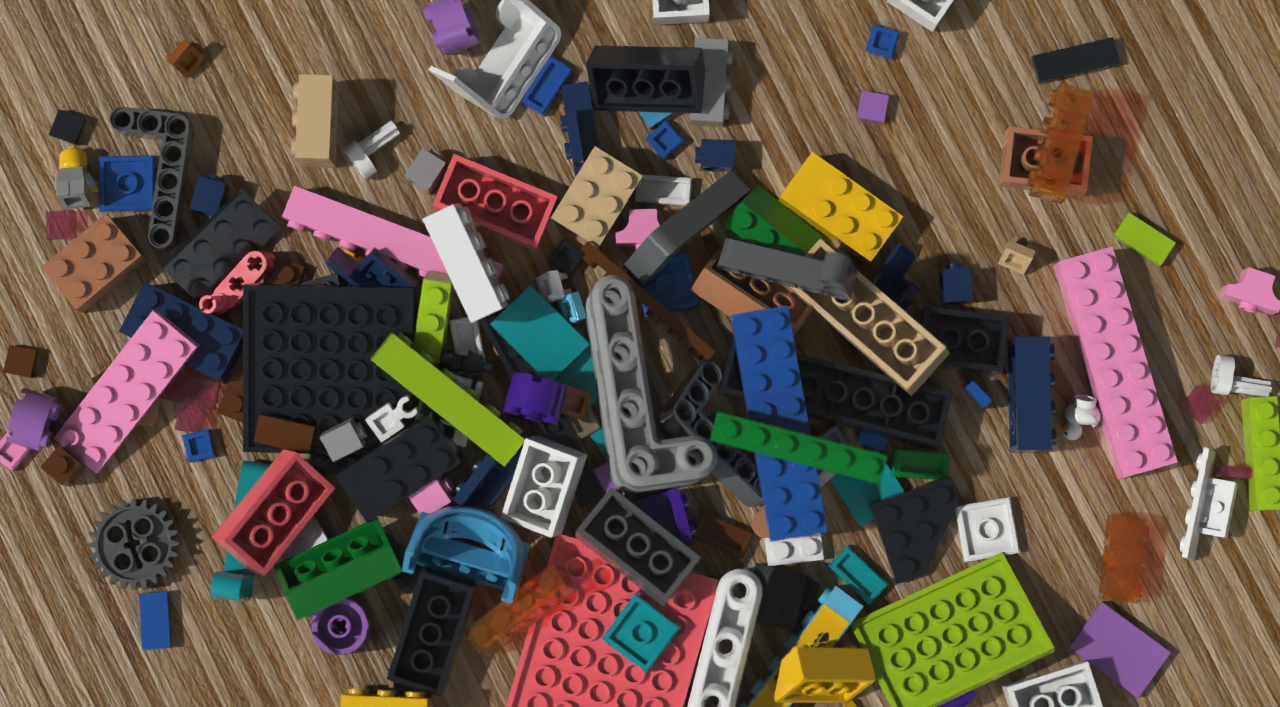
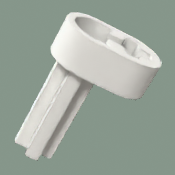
(359, 152)
(1224, 380)

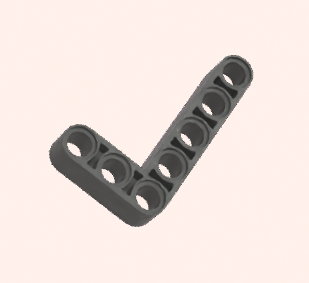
(166, 169)
(685, 226)
(829, 277)
(684, 418)

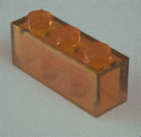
(1123, 559)

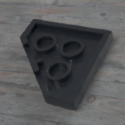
(913, 525)

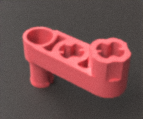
(226, 296)

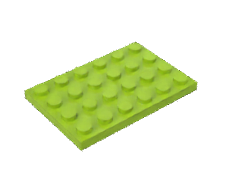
(953, 636)

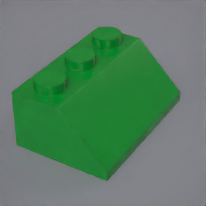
(770, 224)

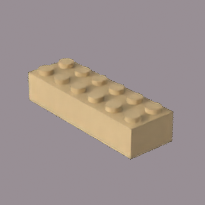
(878, 329)

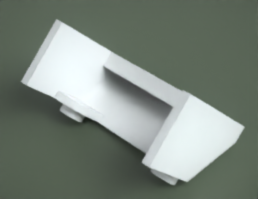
(510, 63)

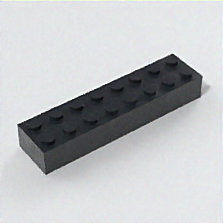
(860, 400)

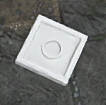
(986, 529)

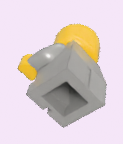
(73, 181)

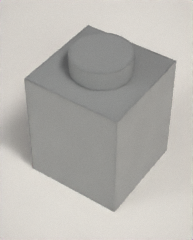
(426, 170)
(343, 439)

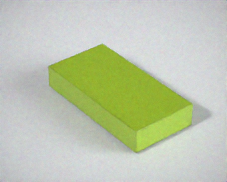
(1144, 239)

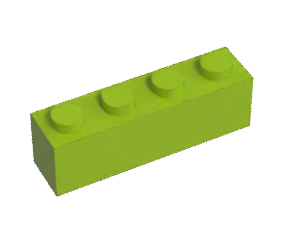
(1262, 452)

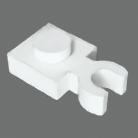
(388, 420)

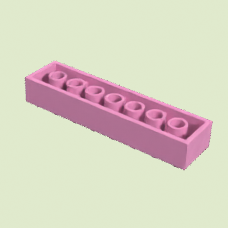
(1115, 362)

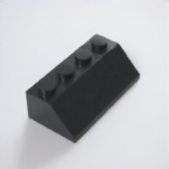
(647, 78)

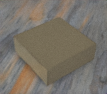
(584, 427)

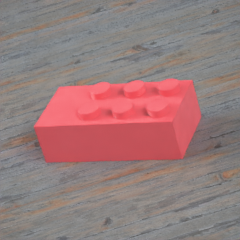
(497, 201)
(273, 512)

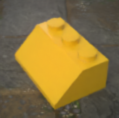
(824, 674)

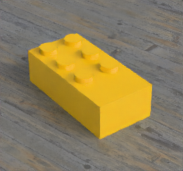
(840, 208)

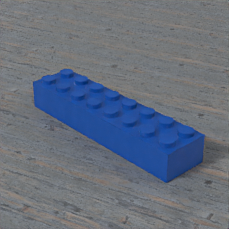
(776, 398)

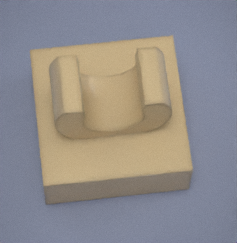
(1016, 256)

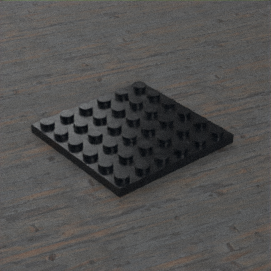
(312, 356)

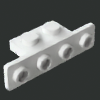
(1210, 507)

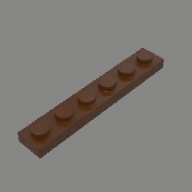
(655, 309)
(232, 402)

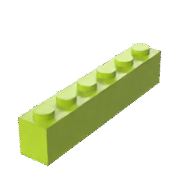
(448, 399)

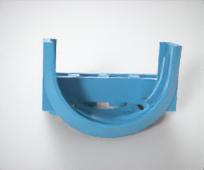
(438, 552)

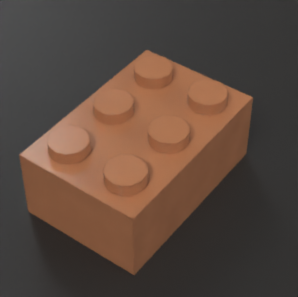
(1018, 160)
(94, 263)

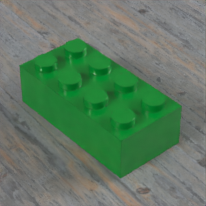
(337, 569)

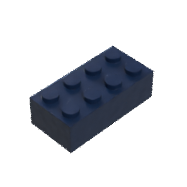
(218, 339)
(1030, 394)

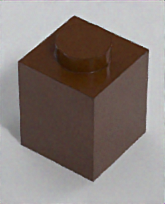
(63, 466)

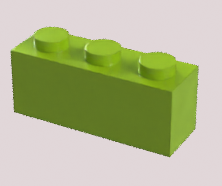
(433, 314)

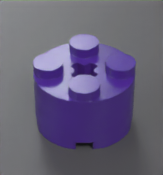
(535, 398)

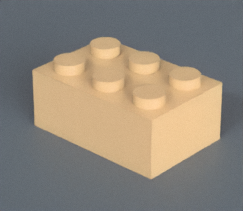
(315, 121)
(596, 196)

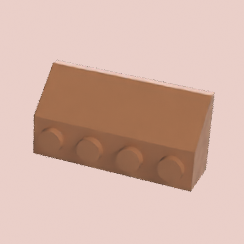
(744, 294)

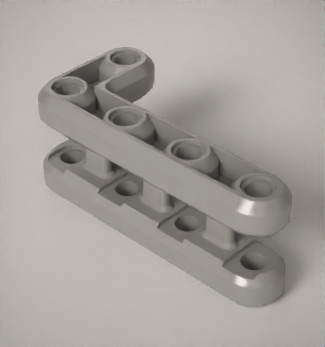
(624, 386)

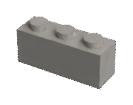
(716, 58)

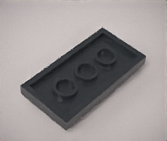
(220, 245)

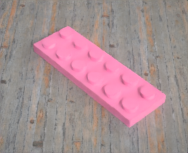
(126, 391)

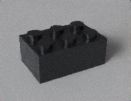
(972, 338)

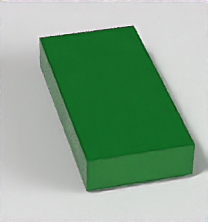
(919, 464)

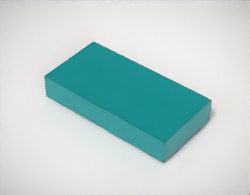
(858, 575)

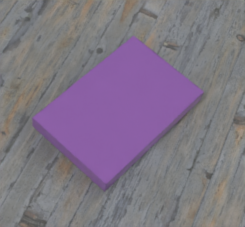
(1119, 649)

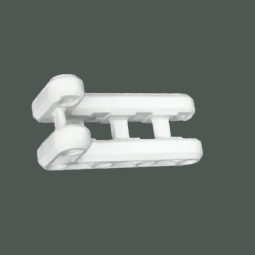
(733, 620)

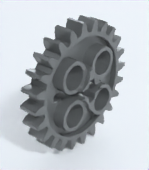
(159, 536)

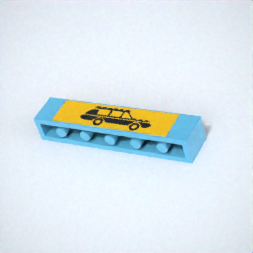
(820, 629)

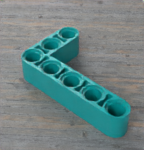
(236, 580)

